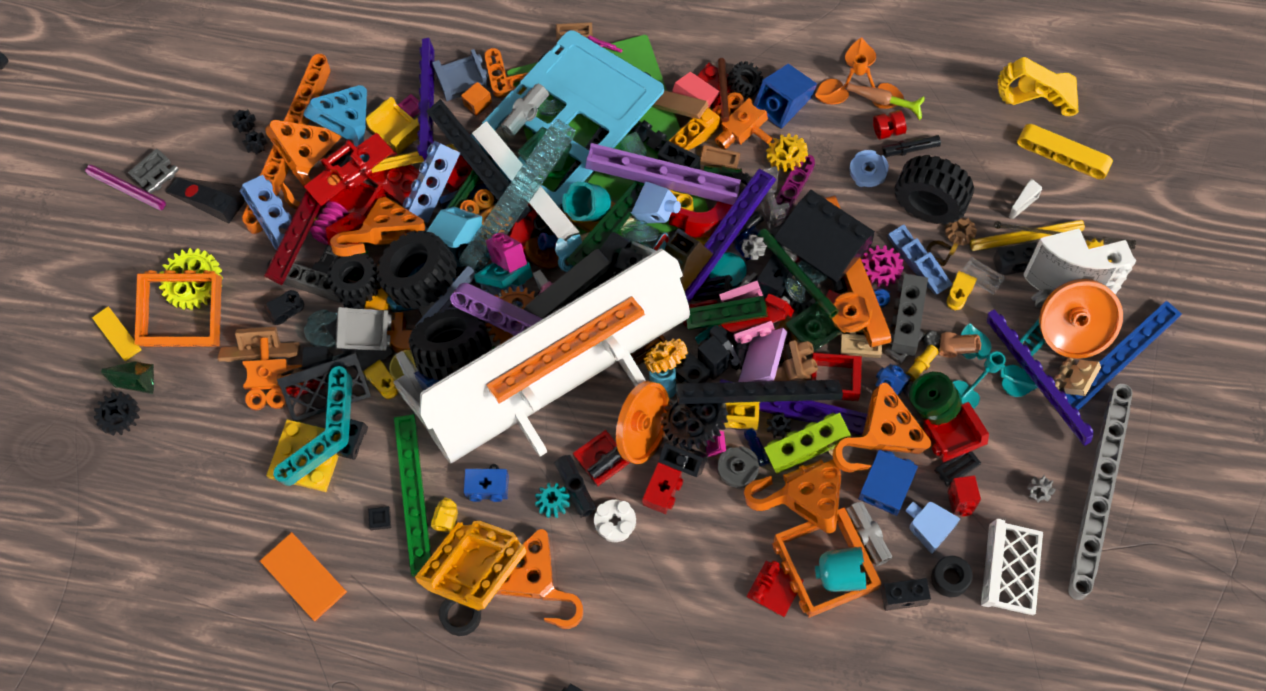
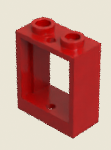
(844, 361)

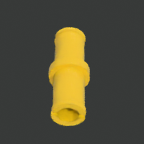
(922, 362)

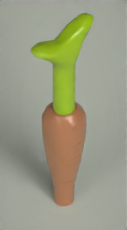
(885, 97)

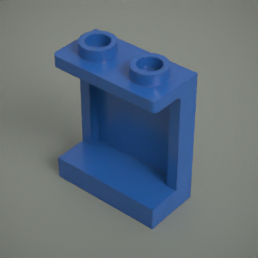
(888, 482)

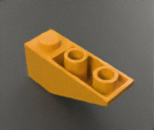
(697, 130)

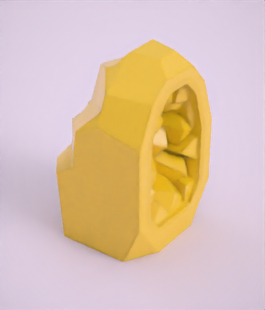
(445, 516)

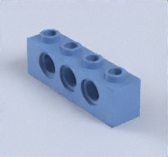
(440, 177)
(261, 209)

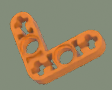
(506, 82)

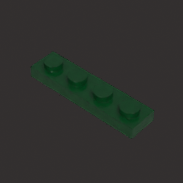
(727, 312)

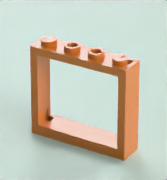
(142, 309)
(852, 540)

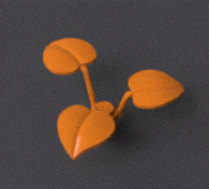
(859, 57)

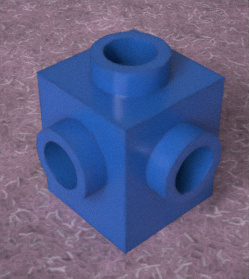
(894, 377)

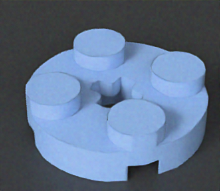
(868, 178)

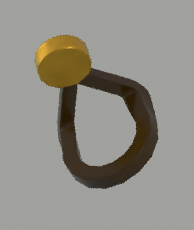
(941, 262)

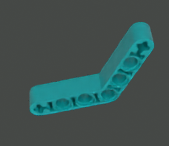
(326, 438)

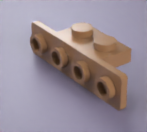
(249, 345)

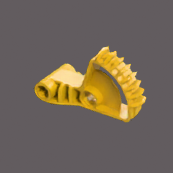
(1037, 83)

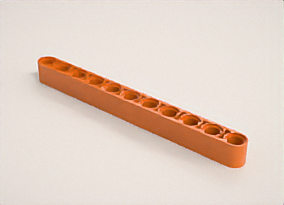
(317, 70)

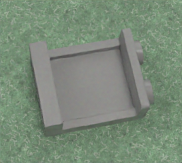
(362, 329)

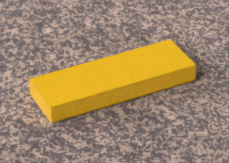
(116, 333)

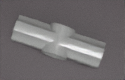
(524, 109)
(869, 533)

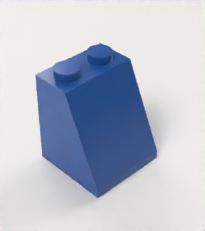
(784, 94)

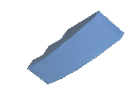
(919, 260)

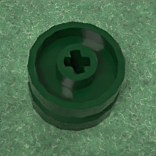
(935, 397)

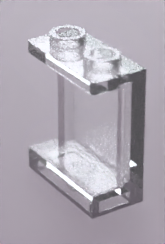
(774, 213)

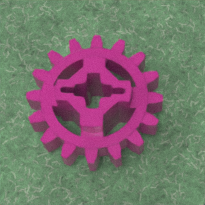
(882, 257)

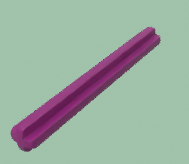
(125, 187)

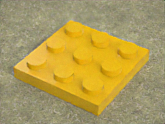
(293, 438)

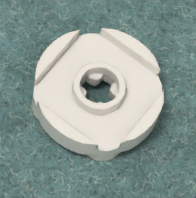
(607, 529)

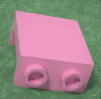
(748, 291)

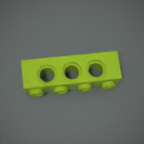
(802, 453)

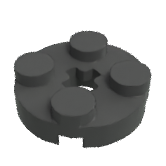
(735, 456)

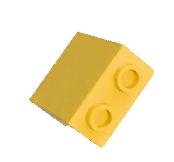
(393, 125)

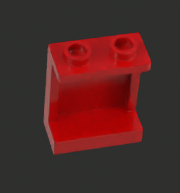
(359, 199)
(958, 435)

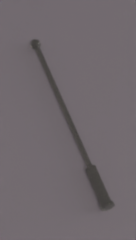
(1107, 240)

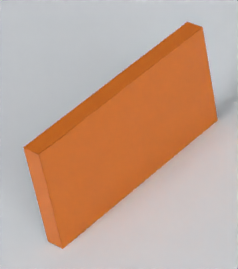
(303, 576)

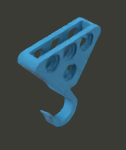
(342, 115)

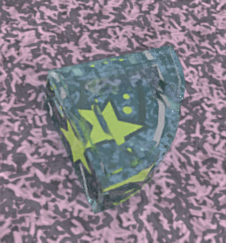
(795, 290)

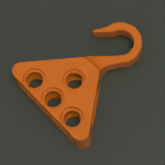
(289, 149)
(379, 220)
(897, 434)
(804, 495)
(540, 564)

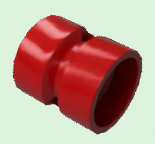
(891, 124)

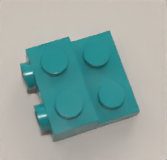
(499, 277)

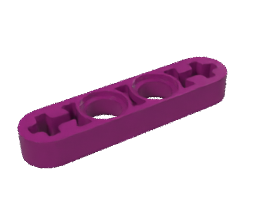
(795, 186)

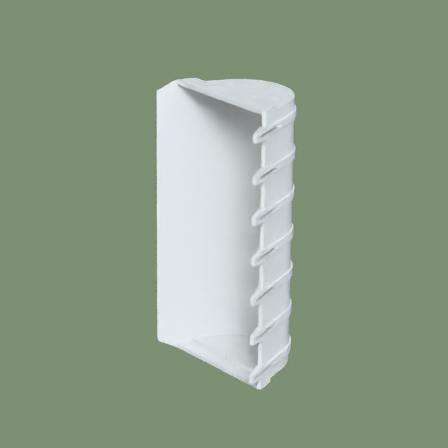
(465, 414)

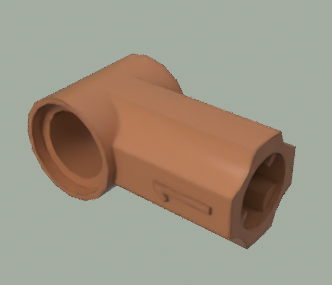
(954, 344)

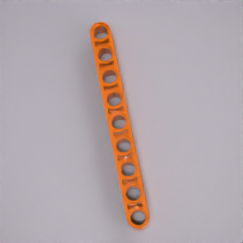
(857, 281)

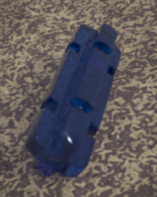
(756, 446)

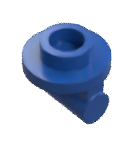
(882, 296)

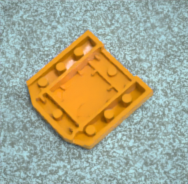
(472, 564)

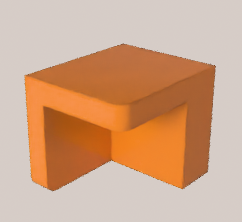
(476, 98)

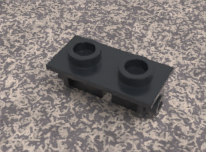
(644, 131)

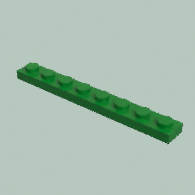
(412, 492)

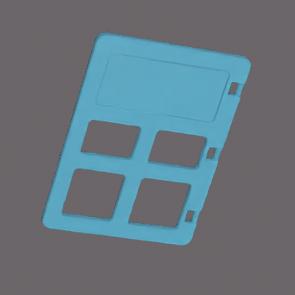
(589, 84)

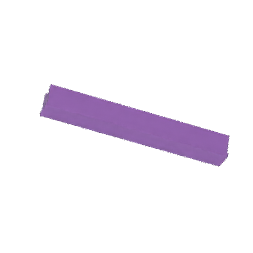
(663, 174)

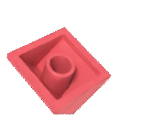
(695, 87)

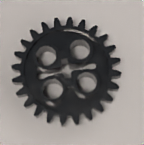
(684, 431)

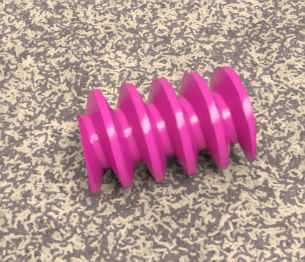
(330, 215)

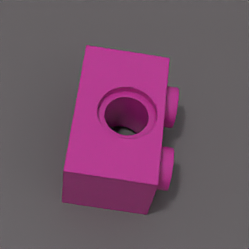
(506, 252)

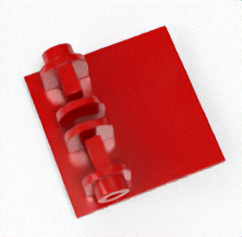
(773, 589)

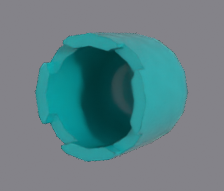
(586, 202)
(841, 570)

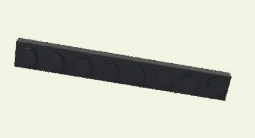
(471, 151)
(758, 391)

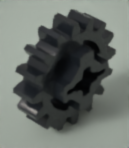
(116, 422)

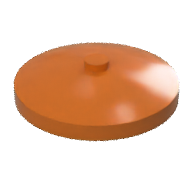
(1081, 318)
(639, 422)

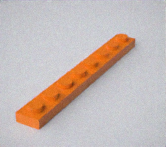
(565, 350)

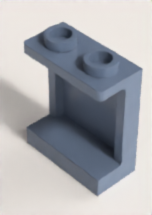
(460, 75)

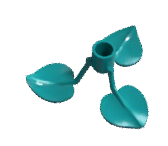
(1015, 381)

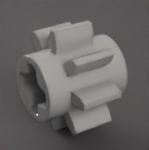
(753, 247)
(1041, 488)

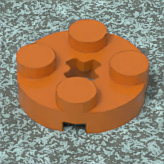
(859, 319)

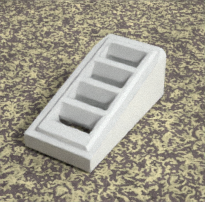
(1027, 197)

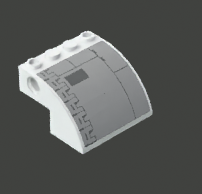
(1067, 258)

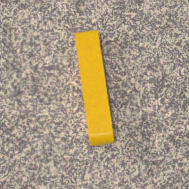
(1065, 151)

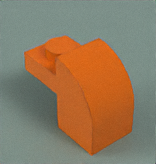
(399, 335)

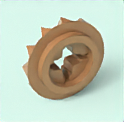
(960, 237)

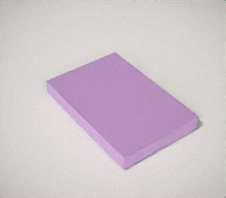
(763, 357)

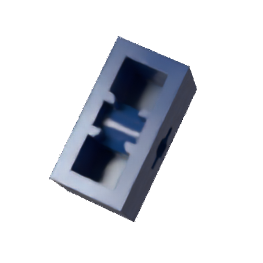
(478, 478)

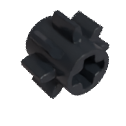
(244, 121)
(255, 142)
(778, 419)

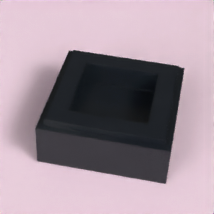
(379, 518)

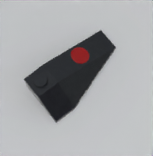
(211, 197)

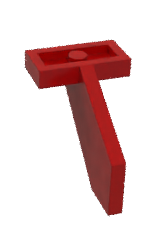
(776, 309)

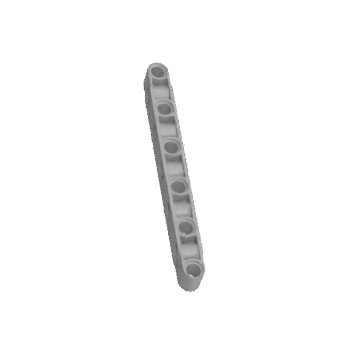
(1100, 492)

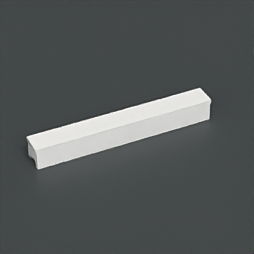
(511, 165)

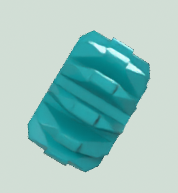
(552, 492)

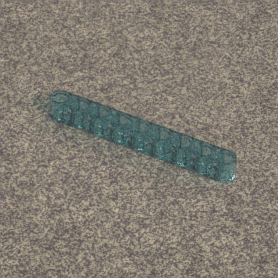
(518, 193)

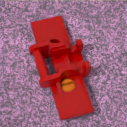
(353, 173)

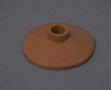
(542, 258)

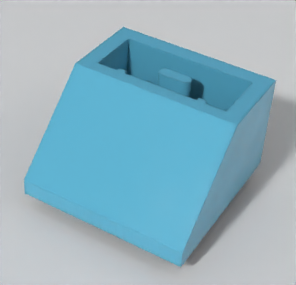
(455, 226)

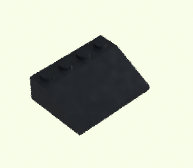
(824, 236)

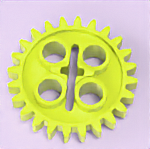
(173, 290)

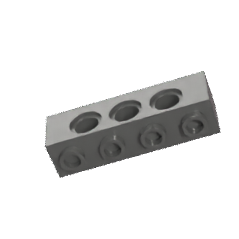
(915, 287)

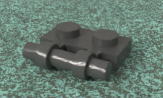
(150, 167)

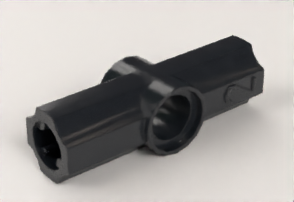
(580, 496)

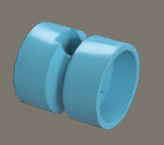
(666, 379)

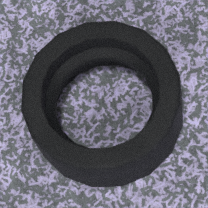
(454, 630)

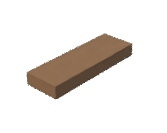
(681, 104)

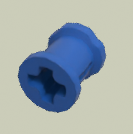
(547, 241)

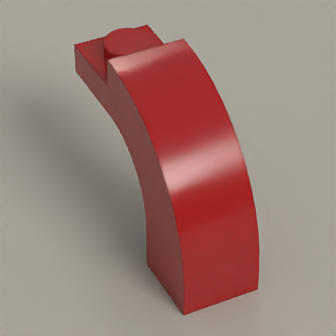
(700, 223)

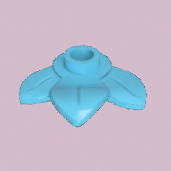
(565, 249)

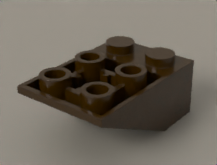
(690, 256)

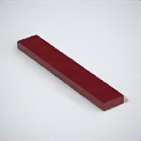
(293, 239)

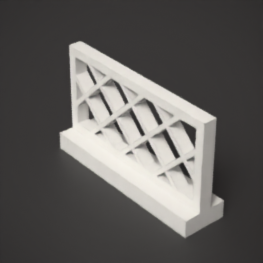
(994, 568)

